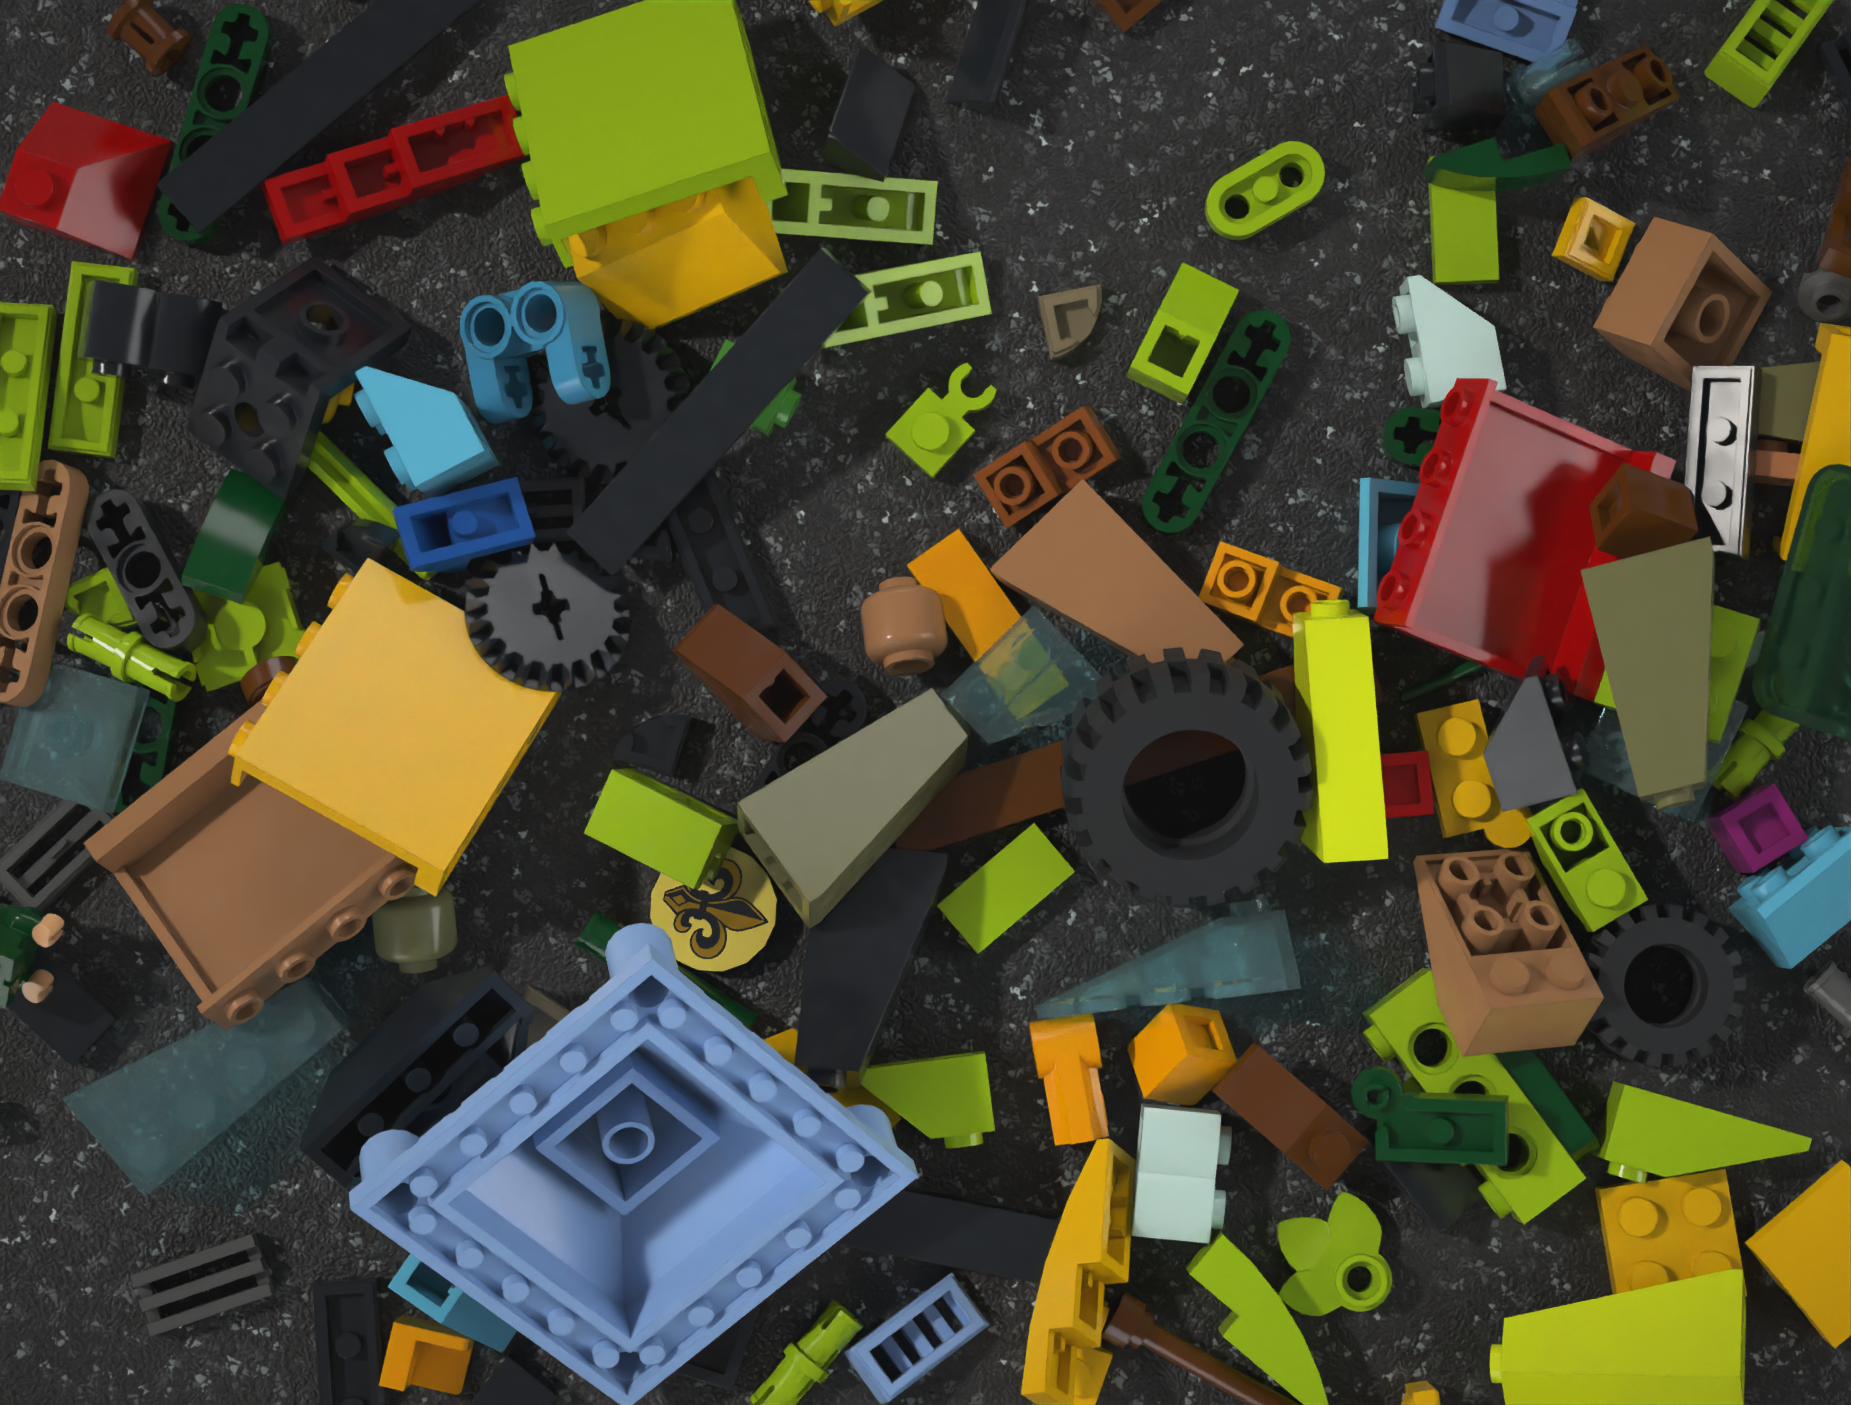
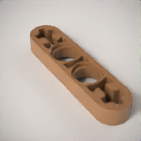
(46, 585)

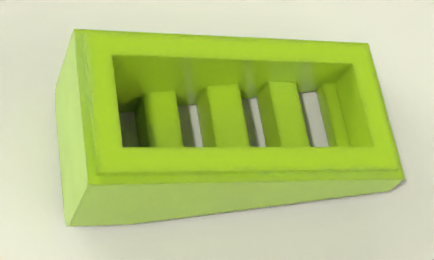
(1745, 68)

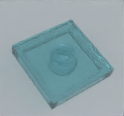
(76, 738)

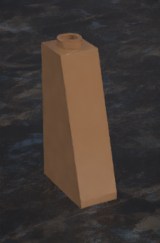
(1110, 583)

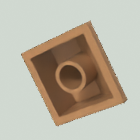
(1682, 303)

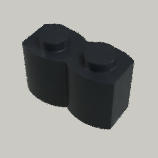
(147, 332)

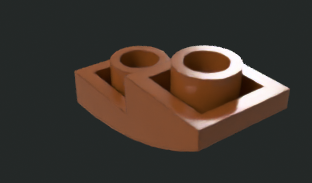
(1047, 466)

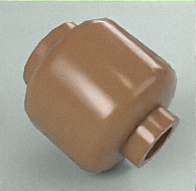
(903, 626)

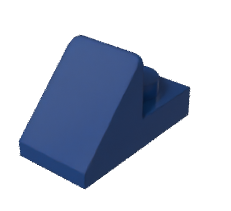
(463, 525)

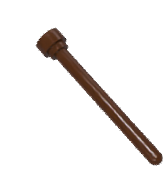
(1133, 1326)

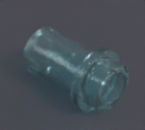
(1532, 82)

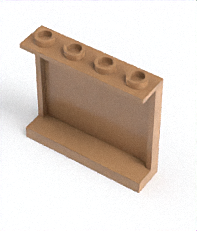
(243, 878)

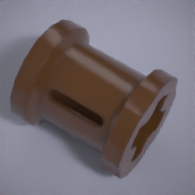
(149, 35)

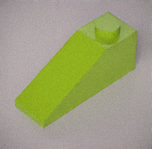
(855, 207)
(917, 298)
(1675, 1138)

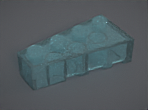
(194, 1092)

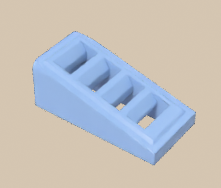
(873, 1374)

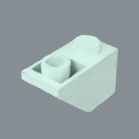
(1444, 342)

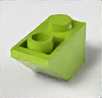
(1182, 333)
(1584, 862)

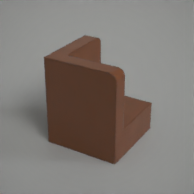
(1641, 513)

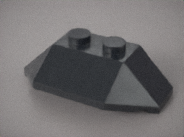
(417, 1066)

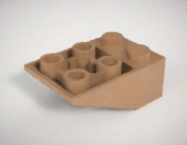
(1502, 953)

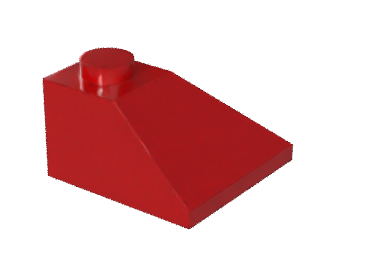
(86, 180)

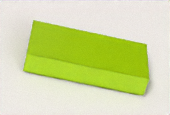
(1463, 236)
(1005, 888)

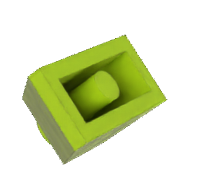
(938, 1095)

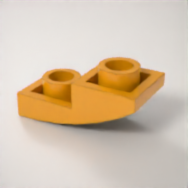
(1261, 589)

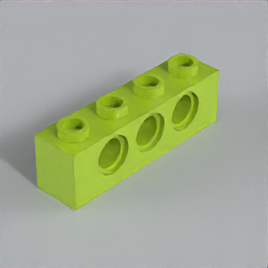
(1544, 1166)

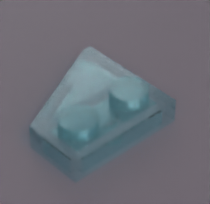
(1023, 681)

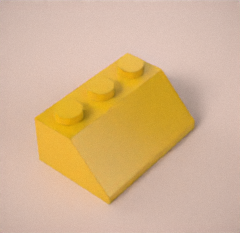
(680, 255)

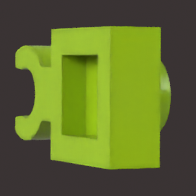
(935, 426)

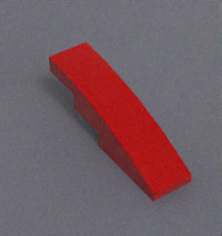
(394, 169)

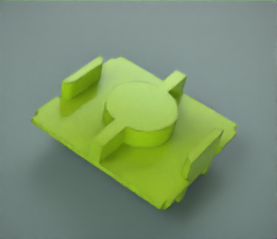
(247, 632)

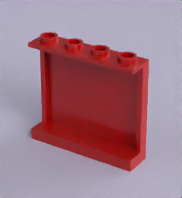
(1502, 538)

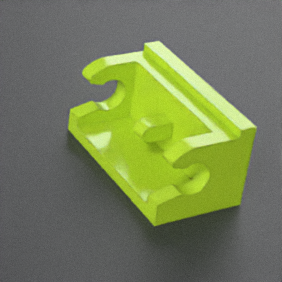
(662, 827)

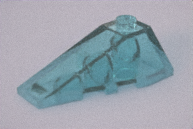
(1217, 960)

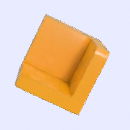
(1181, 1054)
(426, 1356)

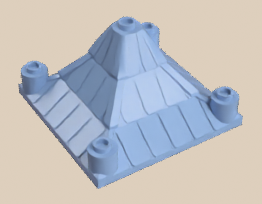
(633, 1177)

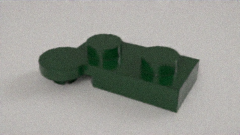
(1432, 1124)

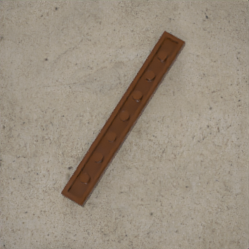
(1032, 785)

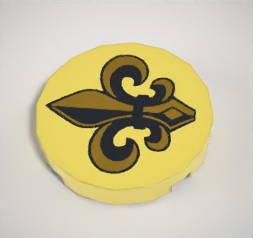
(721, 920)

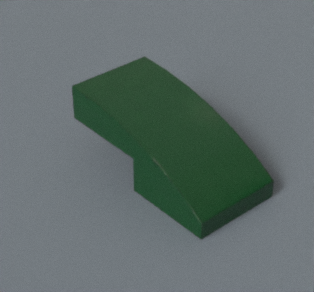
(1483, 169)
(234, 538)

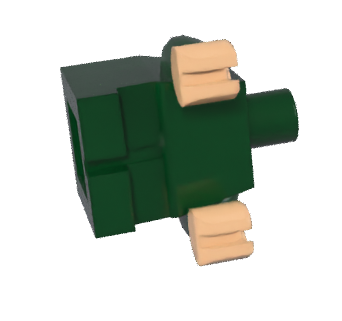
(19, 934)

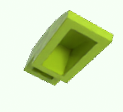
(1258, 1320)

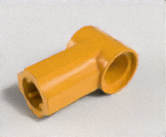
(1069, 1063)

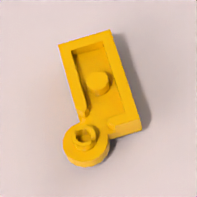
(1461, 777)

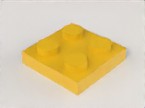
(1668, 1229)

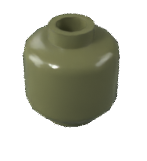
(416, 929)

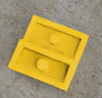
(1810, 1252)

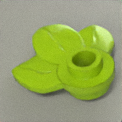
(1326, 1254)

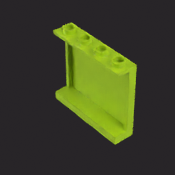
(638, 114)

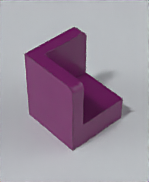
(1755, 828)

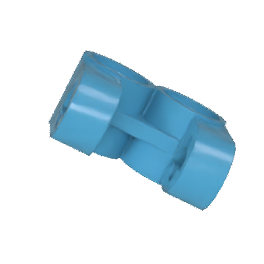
(500, 357)

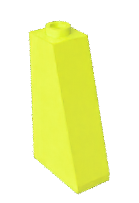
(1340, 733)
(1630, 1347)

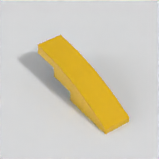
(1084, 1256)

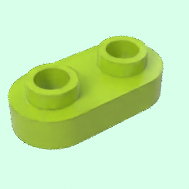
(1263, 192)

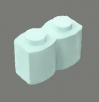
(1178, 1172)

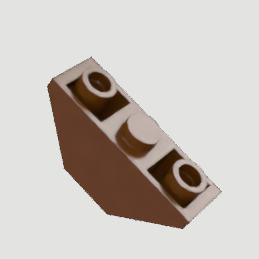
(1606, 101)

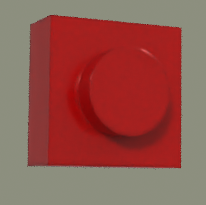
(1407, 784)

